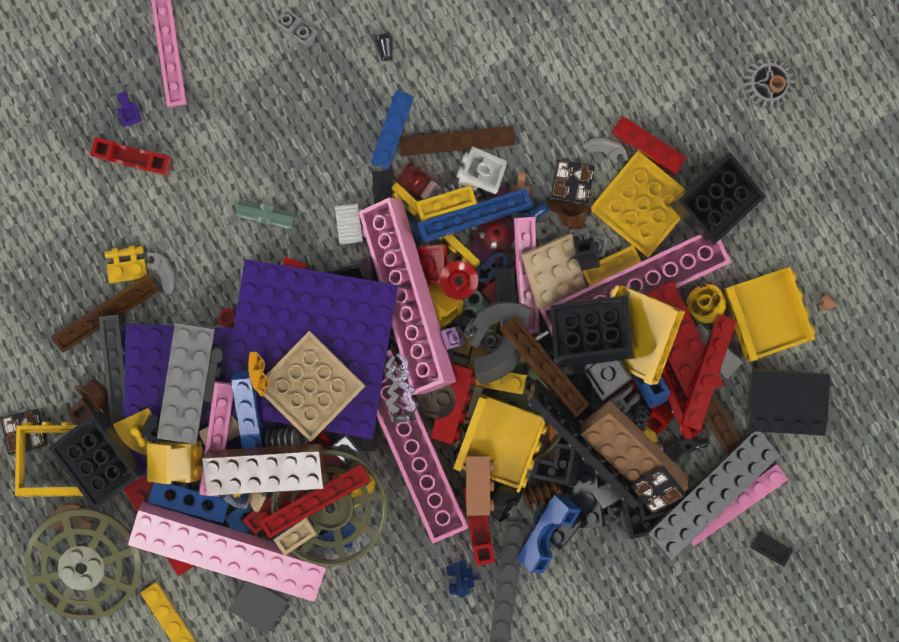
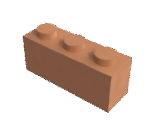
(479, 485)

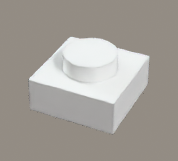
(431, 190)

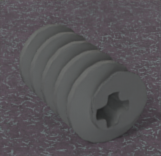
(284, 437)

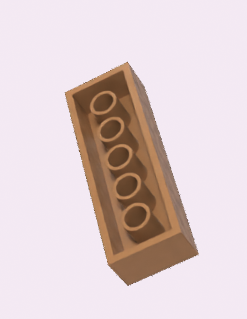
(627, 445)

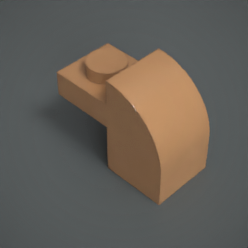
(83, 521)

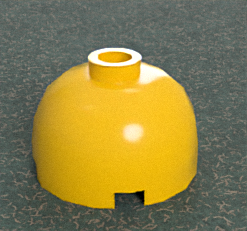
(706, 303)

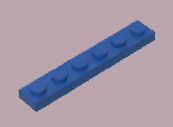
(474, 215)

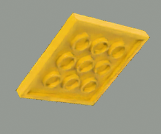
(639, 204)

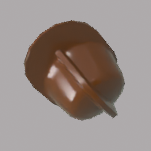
(569, 213)
(94, 394)

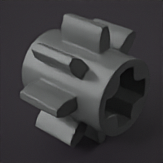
(612, 512)

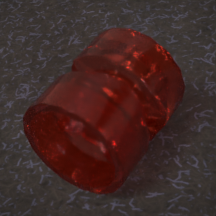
(413, 179)

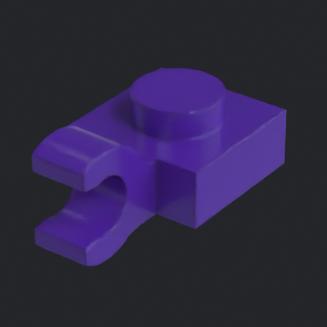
(128, 112)

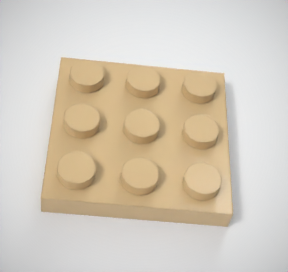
(553, 271)

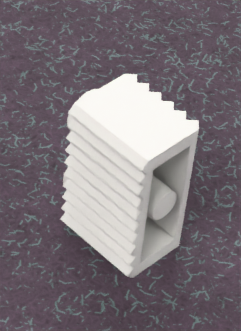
(349, 224)

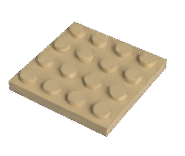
(311, 386)

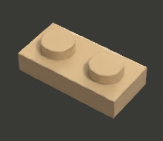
(295, 536)

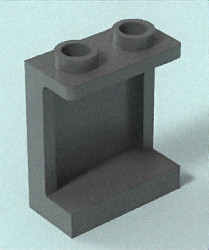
(259, 606)

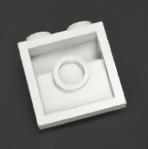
(481, 170)

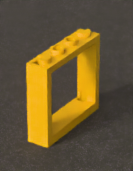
(29, 428)

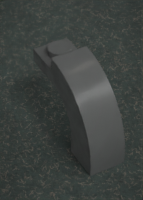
(497, 312)
(497, 364)

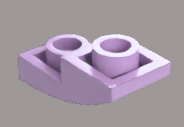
(453, 337)

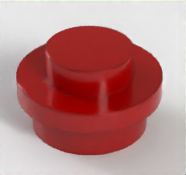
(227, 317)

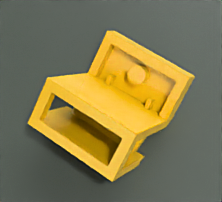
(445, 307)
(174, 462)

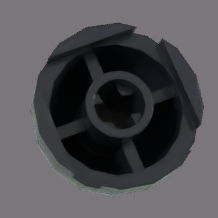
(504, 499)

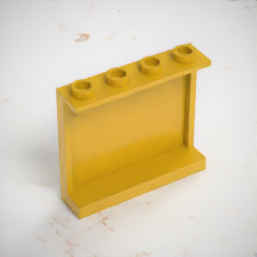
(769, 314)
(654, 333)
(507, 436)

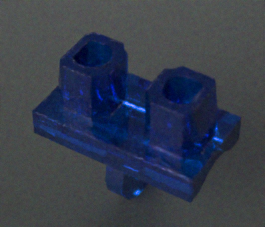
(464, 578)

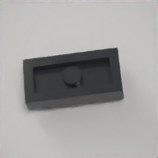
(564, 533)

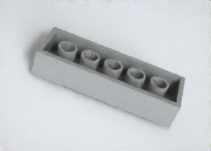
(186, 382)

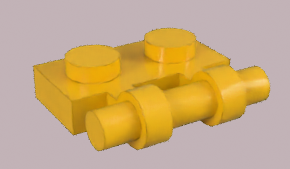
(128, 270)

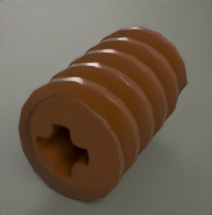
(541, 493)

